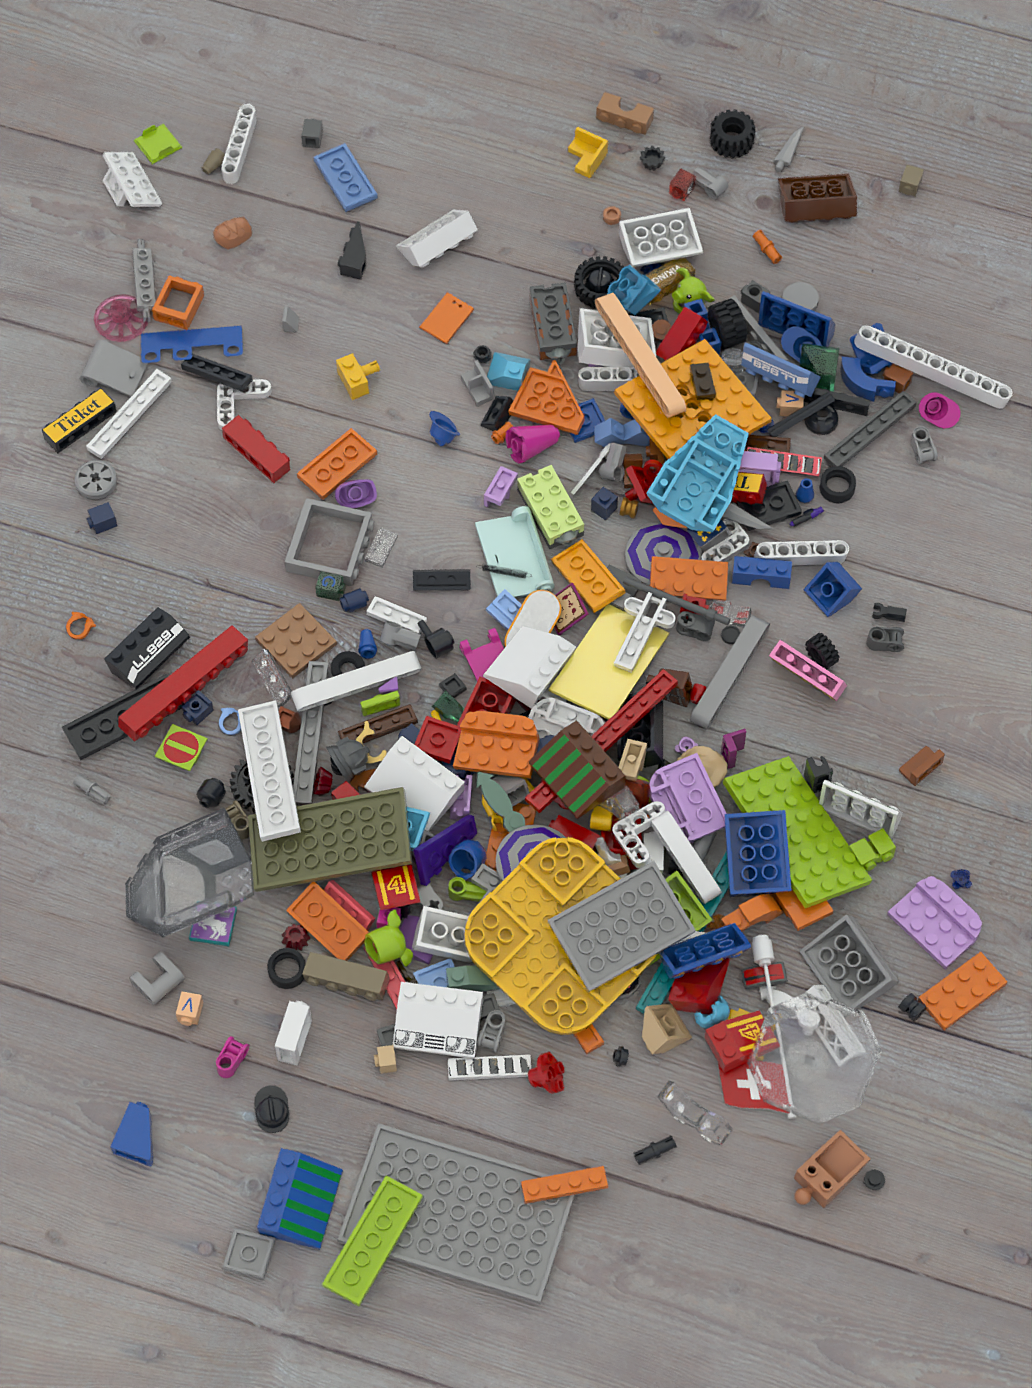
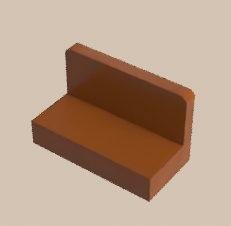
(921, 765)

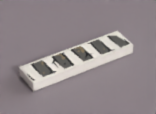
(489, 1067)

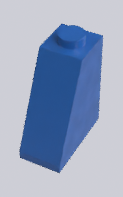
(135, 1135)

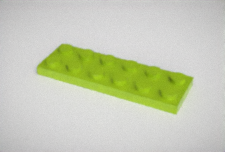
(372, 1240)

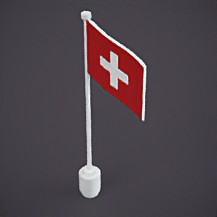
(738, 1083)

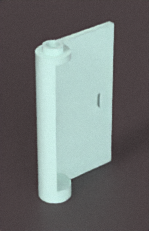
(518, 547)

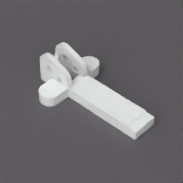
(641, 628)

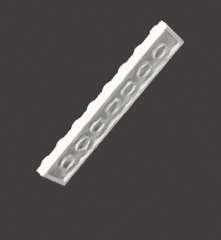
(269, 771)

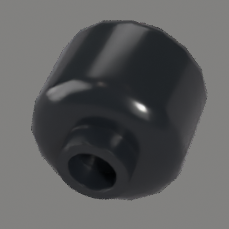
(211, 793)

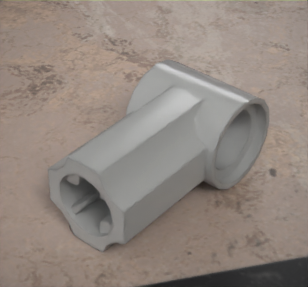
(713, 185)
(613, 468)
(395, 634)

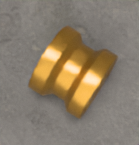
(629, 508)

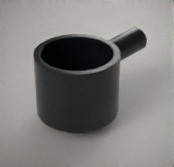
(437, 642)

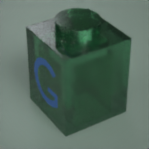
(330, 586)

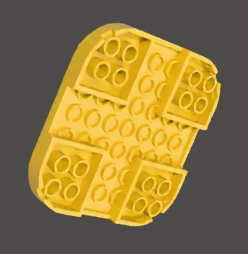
(518, 949)

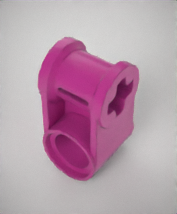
(233, 1054)

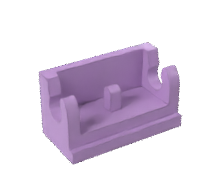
(462, 805)

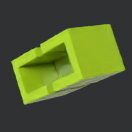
(876, 850)

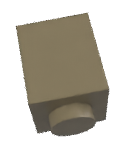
(911, 180)

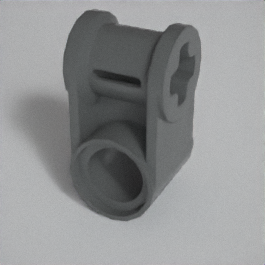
(696, 626)
(888, 639)

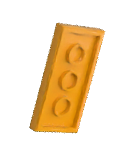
(589, 575)

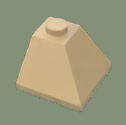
(663, 1028)

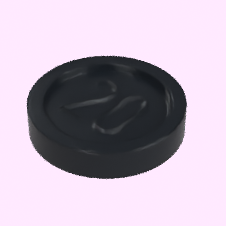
(730, 634)

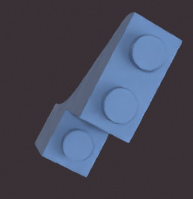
(615, 432)

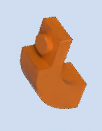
(753, 911)

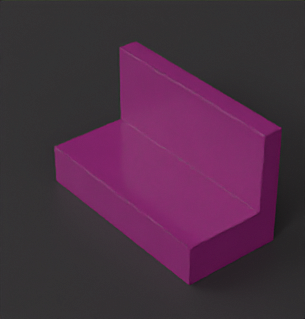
(731, 744)

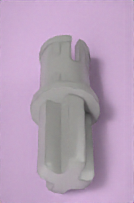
(91, 788)

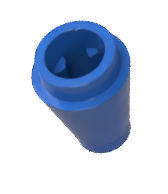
(805, 491)
(367, 645)

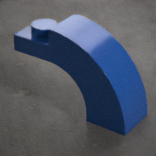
(861, 384)

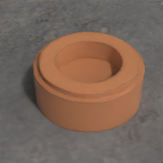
(611, 215)

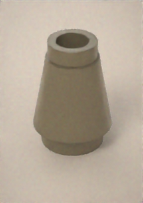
(213, 161)

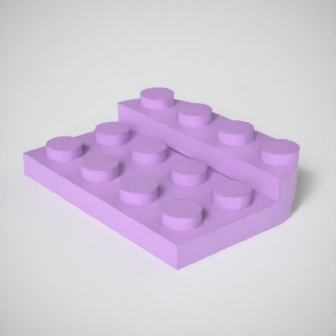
(688, 797)
(937, 920)

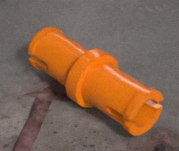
(767, 246)

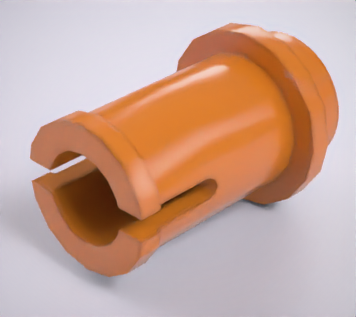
(499, 435)

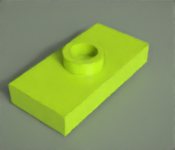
(380, 703)

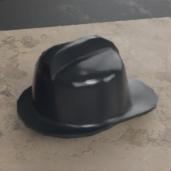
(599, 281)
(271, 1109)

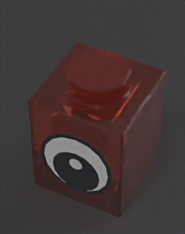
(682, 184)

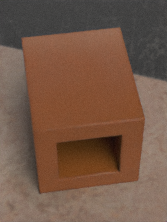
(899, 374)

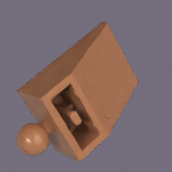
(831, 1165)

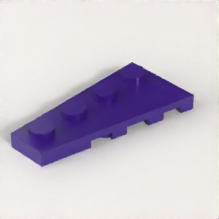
(436, 851)

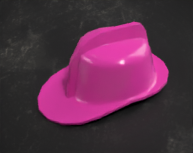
(939, 410)

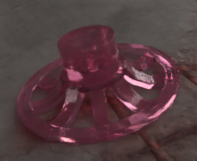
(119, 314)

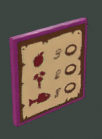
(571, 609)

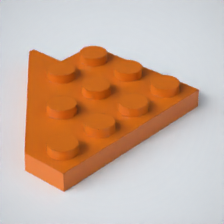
(548, 400)

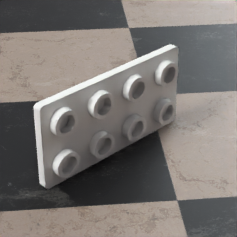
(128, 181)

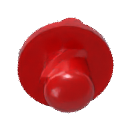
(547, 1073)

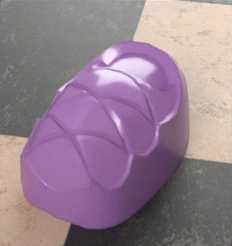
(356, 493)

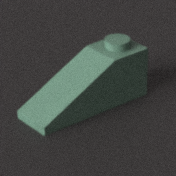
(469, 979)

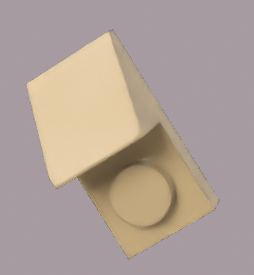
(633, 759)

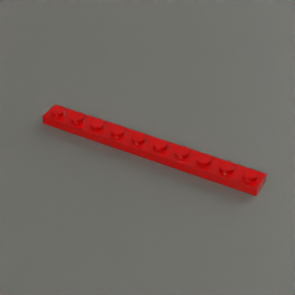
(615, 728)

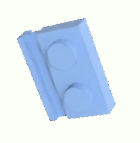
(504, 609)

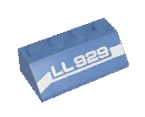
(779, 370)

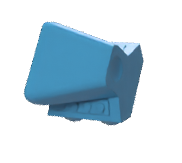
(633, 289)

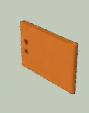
(446, 318)

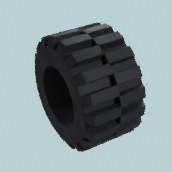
(732, 122)
(728, 323)

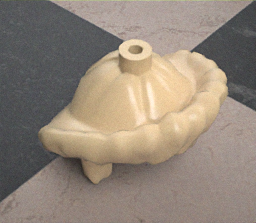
(712, 761)

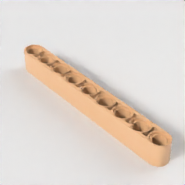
(640, 355)

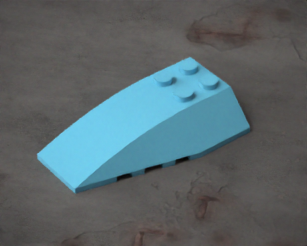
(701, 476)

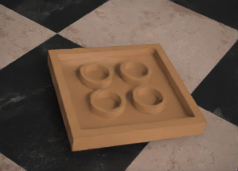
(296, 640)

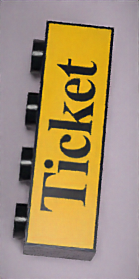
(79, 420)

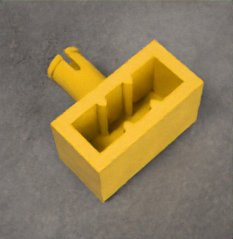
(354, 375)

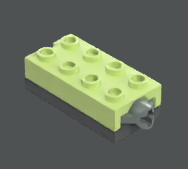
(551, 507)

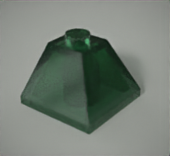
(822, 362)

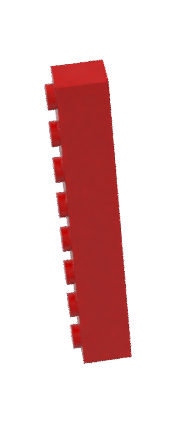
(183, 683)

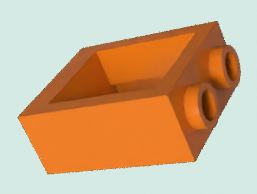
(172, 316)

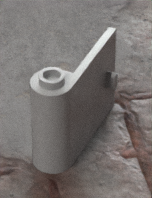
(113, 368)

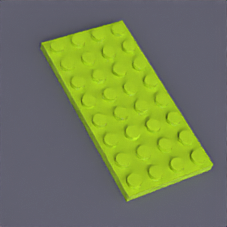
(817, 850)

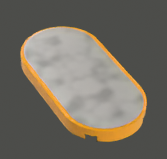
(538, 611)

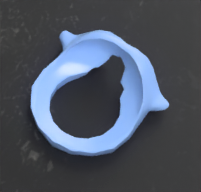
(225, 713)

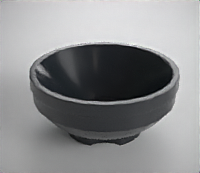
(822, 425)

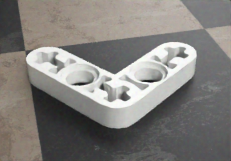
(234, 394)
(737, 533)
(632, 829)

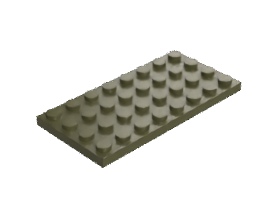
(334, 841)

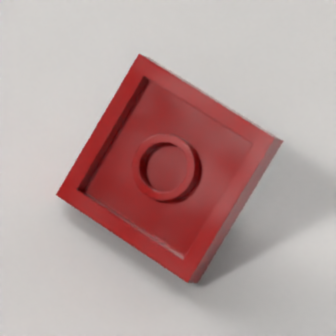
(640, 483)
(438, 739)

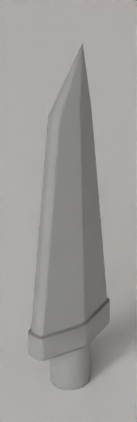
(786, 154)
(740, 516)

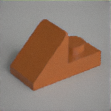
(634, 460)

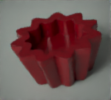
(323, 781)
(295, 937)

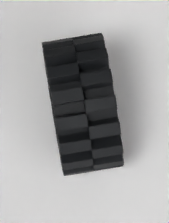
(822, 651)

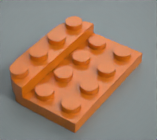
(496, 744)

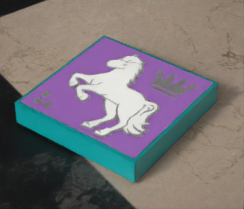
(215, 929)

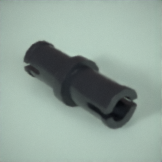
(655, 1150)

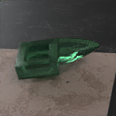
(448, 707)

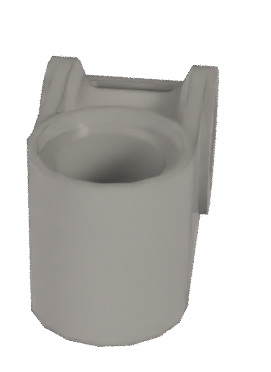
(923, 448)
(428, 898)
(492, 1034)

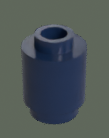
(354, 600)

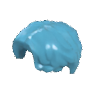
(720, 1013)

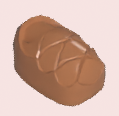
(232, 232)

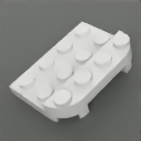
(554, 715)

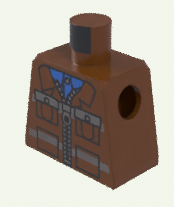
(681, 693)

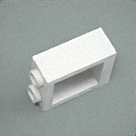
(293, 1032)

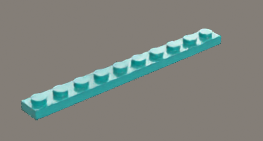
(660, 983)

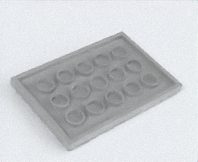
(621, 926)

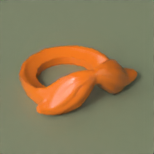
(88, 625)

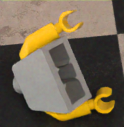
(516, 789)

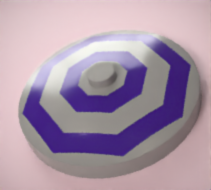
(658, 541)
(519, 845)

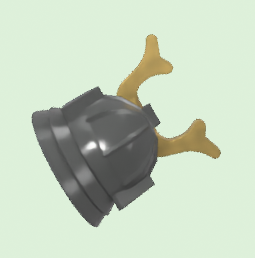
(352, 755)

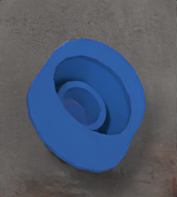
(794, 338)
(442, 428)

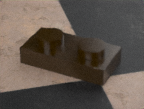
(702, 381)

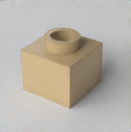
(385, 1059)

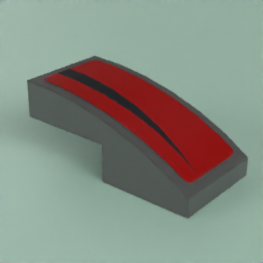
(755, 976)

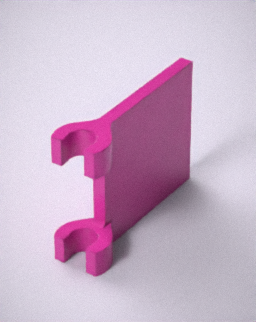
(482, 657)

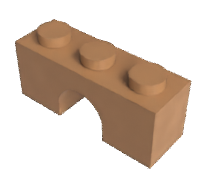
(636, 120)

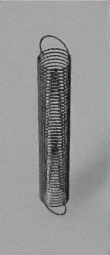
(503, 571)

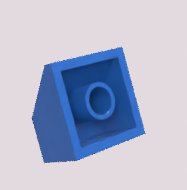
(832, 588)

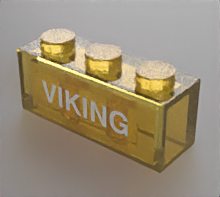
(667, 278)

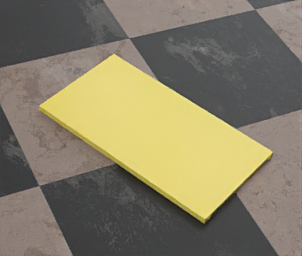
(590, 672)

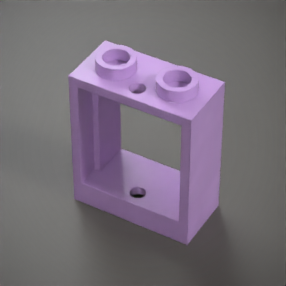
(761, 464)

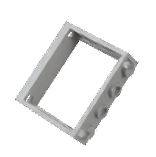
(313, 570)

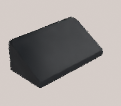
(498, 413)

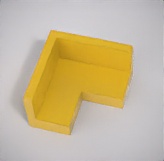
(590, 149)

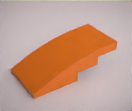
(801, 916)

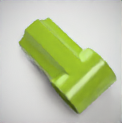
(469, 890)

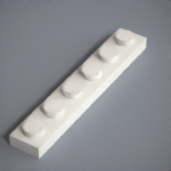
(129, 414)

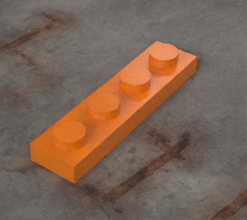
(564, 1184)

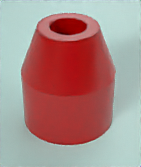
(697, 692)

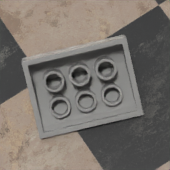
(849, 964)

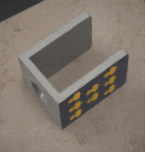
(709, 539)

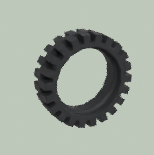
(585, 269)

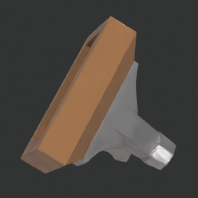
(616, 862)

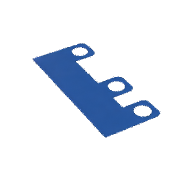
(187, 339)

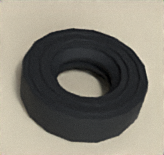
(345, 657)

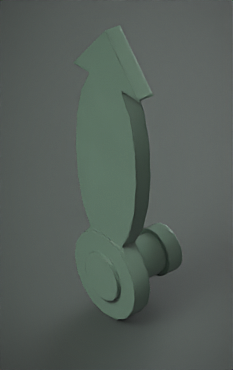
(499, 802)

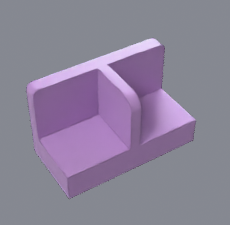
(500, 487)

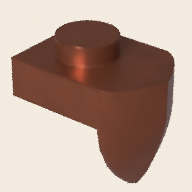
(289, 720)

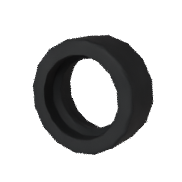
(841, 472)
(284, 954)

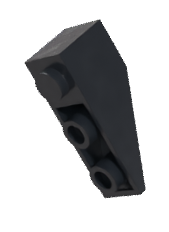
(354, 258)

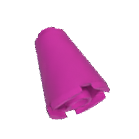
(530, 440)

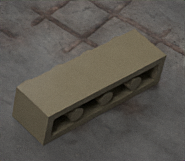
(346, 976)

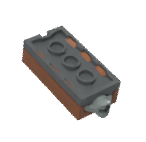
(553, 322)

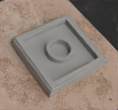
(248, 1253)

